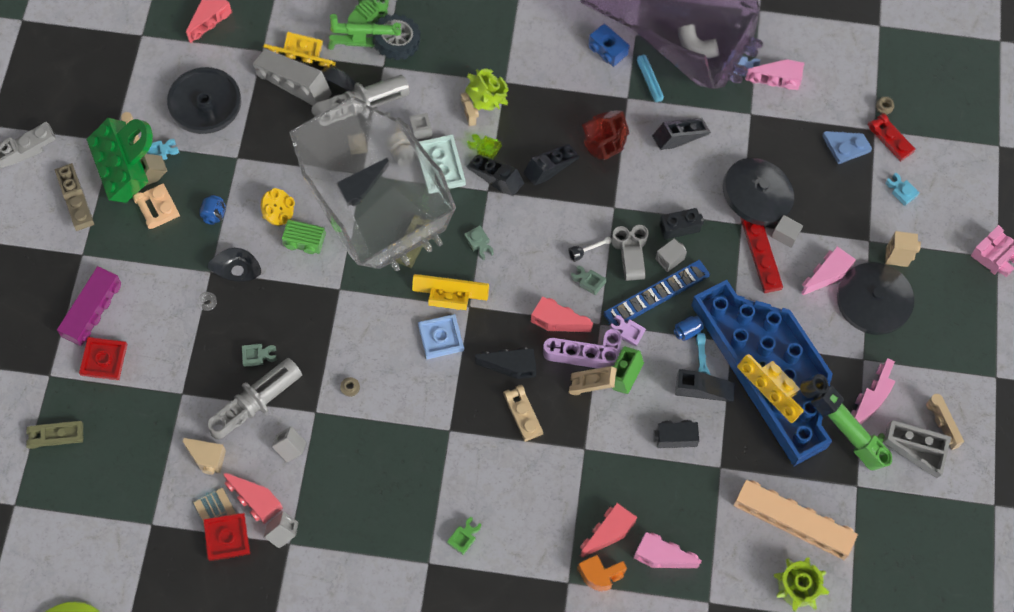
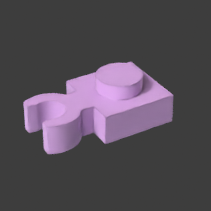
(629, 331)

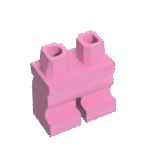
(996, 252)

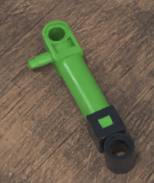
(829, 403)

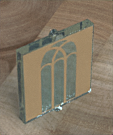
(214, 505)

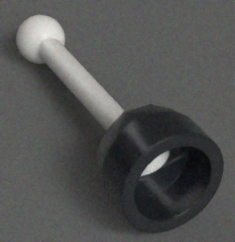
(577, 253)

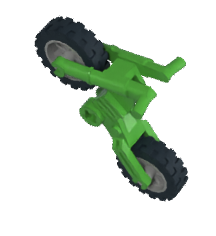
(367, 20)

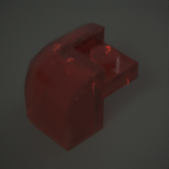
(606, 134)

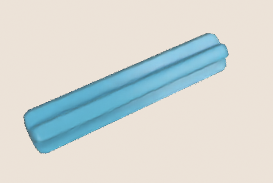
(650, 78)

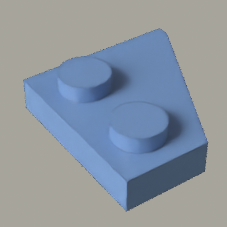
(846, 145)

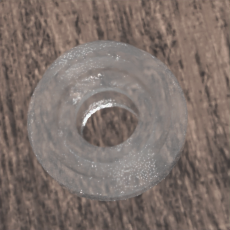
(207, 296)

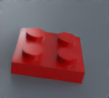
(103, 358)
(226, 536)

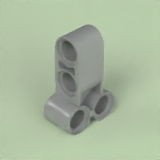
(631, 250)

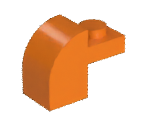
(597, 577)

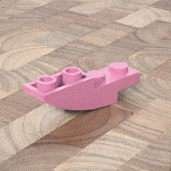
(874, 397)

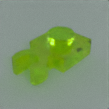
(487, 146)

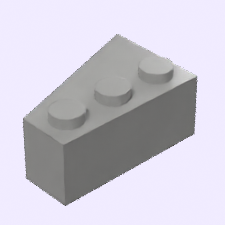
(919, 446)

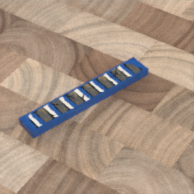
(658, 293)

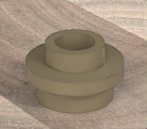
(886, 101)
(350, 392)

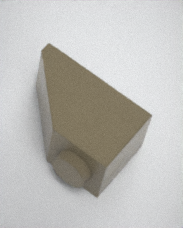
(153, 167)

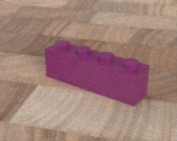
(89, 306)

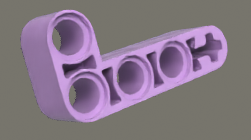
(582, 349)

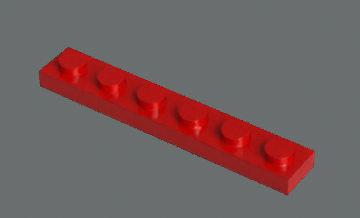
(762, 257)

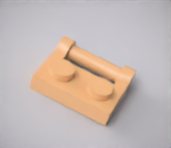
(162, 203)

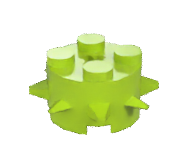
(486, 90)
(801, 572)

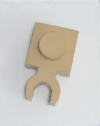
(470, 111)

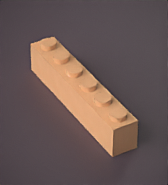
(795, 519)

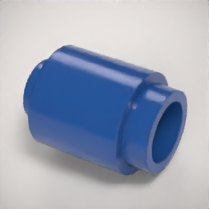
(688, 328)

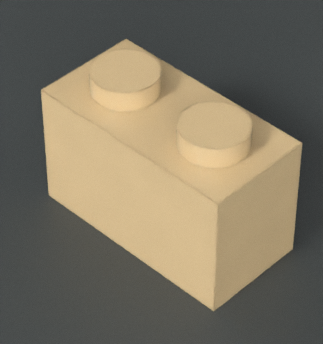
(902, 248)

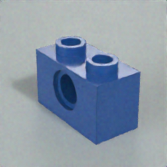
(606, 36)

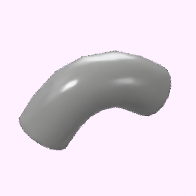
(690, 41)

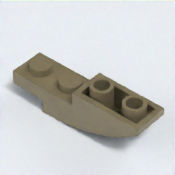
(74, 197)

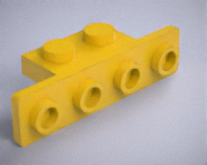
(303, 47)
(450, 292)
(773, 385)

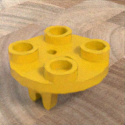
(271, 204)

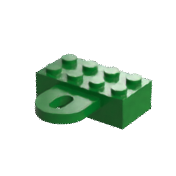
(119, 157)

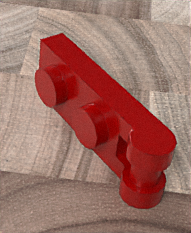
(891, 137)

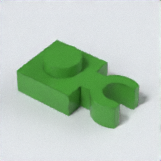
(463, 538)

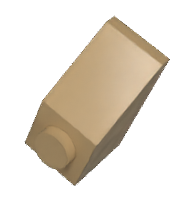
(206, 455)

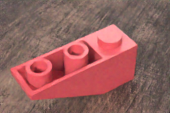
(206, 17)
(558, 318)
(258, 498)
(614, 528)

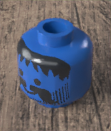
(212, 209)

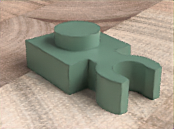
(478, 241)
(589, 281)
(255, 354)

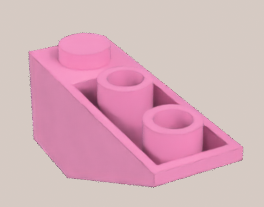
(781, 73)
(831, 271)
(661, 554)

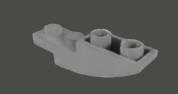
(25, 146)

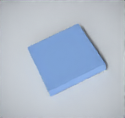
(440, 336)

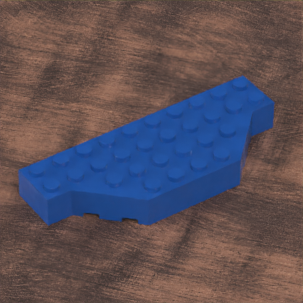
(768, 336)

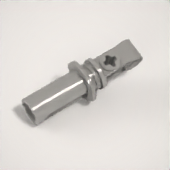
(374, 94)
(254, 398)

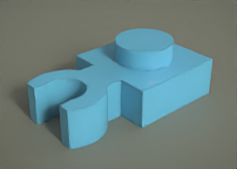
(158, 148)
(902, 190)

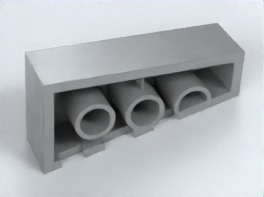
(292, 76)

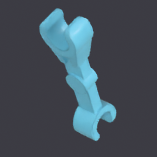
(700, 342)

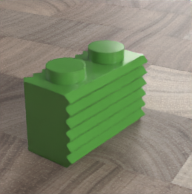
(303, 236)
(627, 369)

